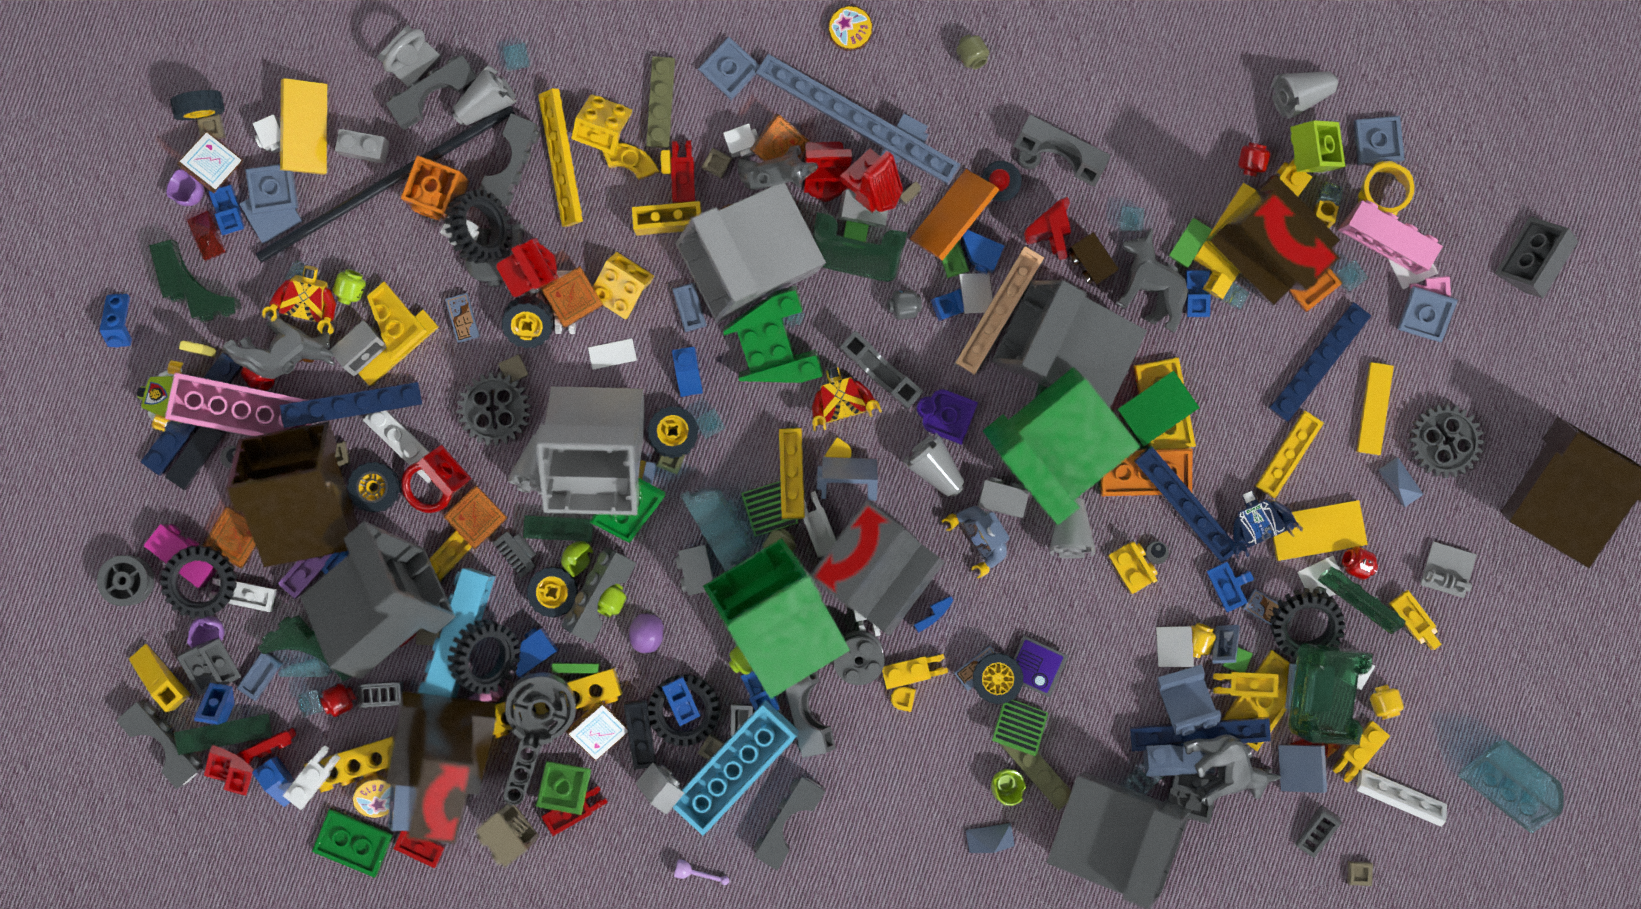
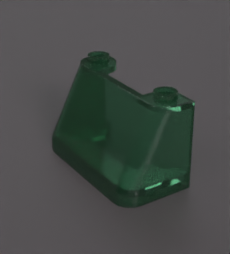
(857, 256)
(1326, 694)

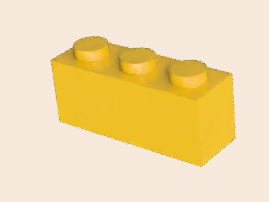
(664, 217)

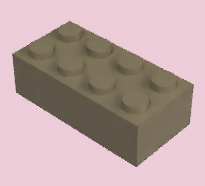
(507, 834)

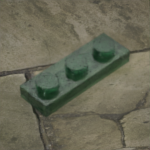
(558, 528)

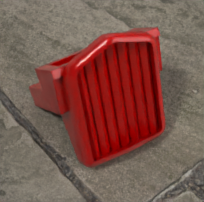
(831, 162)
(874, 181)
(1052, 226)
(528, 268)

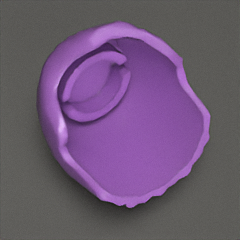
(184, 189)
(204, 630)
(646, 633)

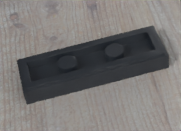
(194, 456)
(640, 733)

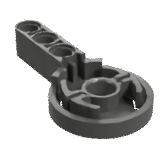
(534, 728)

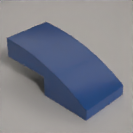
(227, 210)
(1197, 299)
(948, 305)
(938, 609)
(757, 691)
(680, 701)

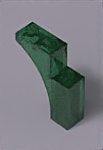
(177, 282)
(297, 636)

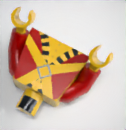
(305, 299)
(841, 399)

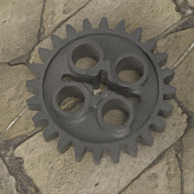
(473, 411)
(1428, 451)

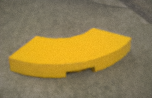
(632, 159)

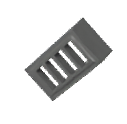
(398, 688)
(1312, 827)

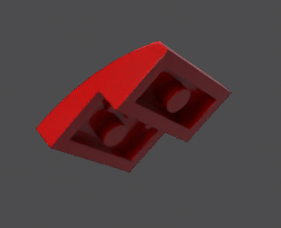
(230, 769)

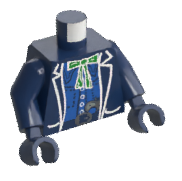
(1261, 522)

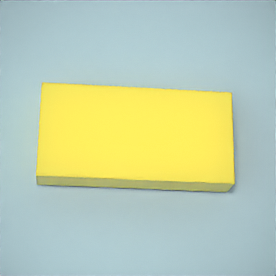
(197, 348)

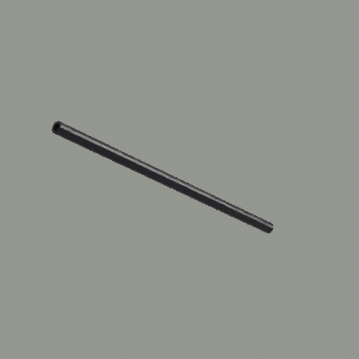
(381, 185)

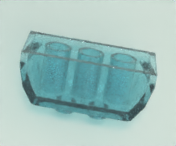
(720, 525)
(1515, 785)

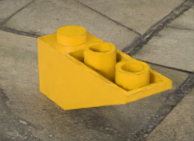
(158, 679)

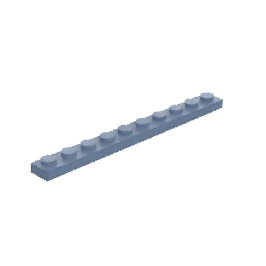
(858, 119)

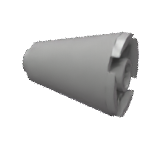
(1301, 91)
(484, 97)
(935, 465)
(1073, 535)

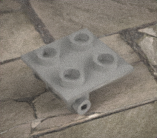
(1448, 570)

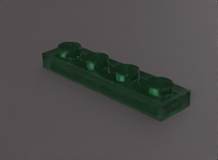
(1361, 600)
(223, 734)

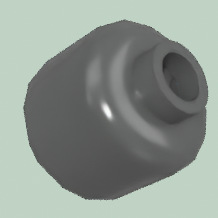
(904, 304)

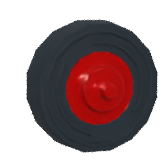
(1005, 178)

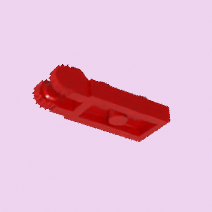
(682, 174)
(263, 747)
(559, 821)

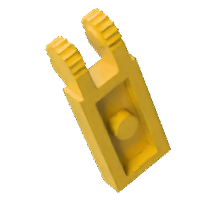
(911, 671)
(1249, 684)
(1359, 755)

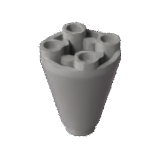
(526, 469)

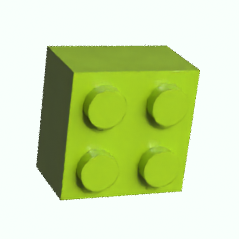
(1317, 146)

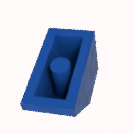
(981, 251)
(687, 371)
(534, 650)
(216, 704)
(274, 779)

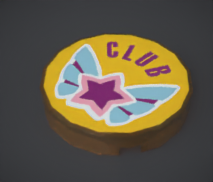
(850, 28)
(372, 796)

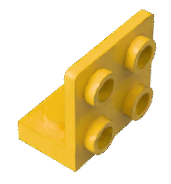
(600, 123)
(621, 284)

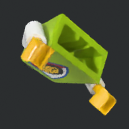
(157, 394)

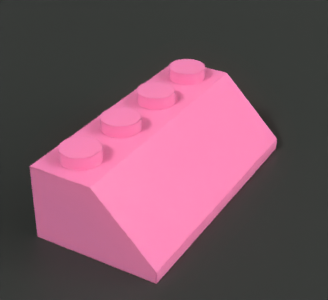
(1390, 237)

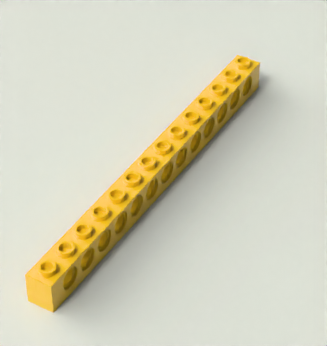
(346, 775)

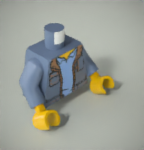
(985, 533)

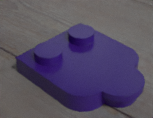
(947, 415)

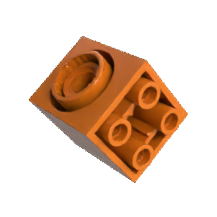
(432, 188)

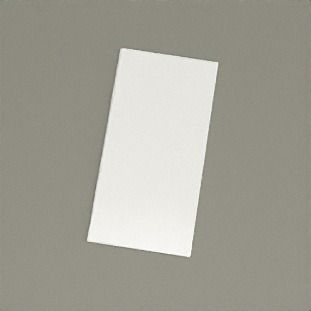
(612, 354)

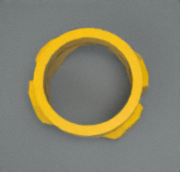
(1400, 173)

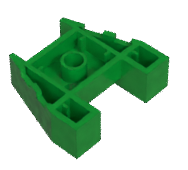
(768, 344)

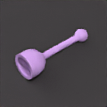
(684, 869)

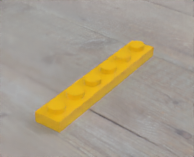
(560, 157)

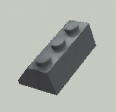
(1537, 256)

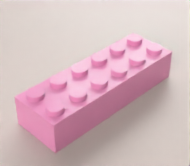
(226, 406)

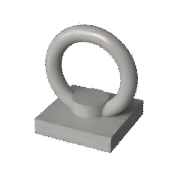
(409, 56)

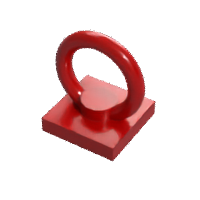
(442, 471)

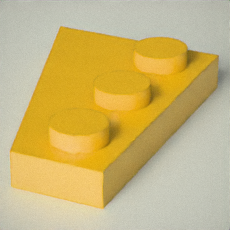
(396, 322)

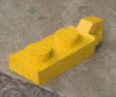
(1416, 619)

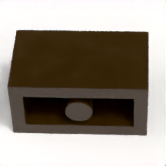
(1092, 259)

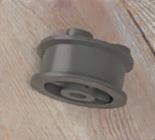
(138, 580)
(866, 667)

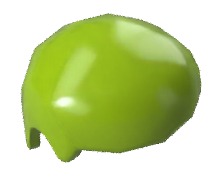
(576, 557)
(1008, 787)

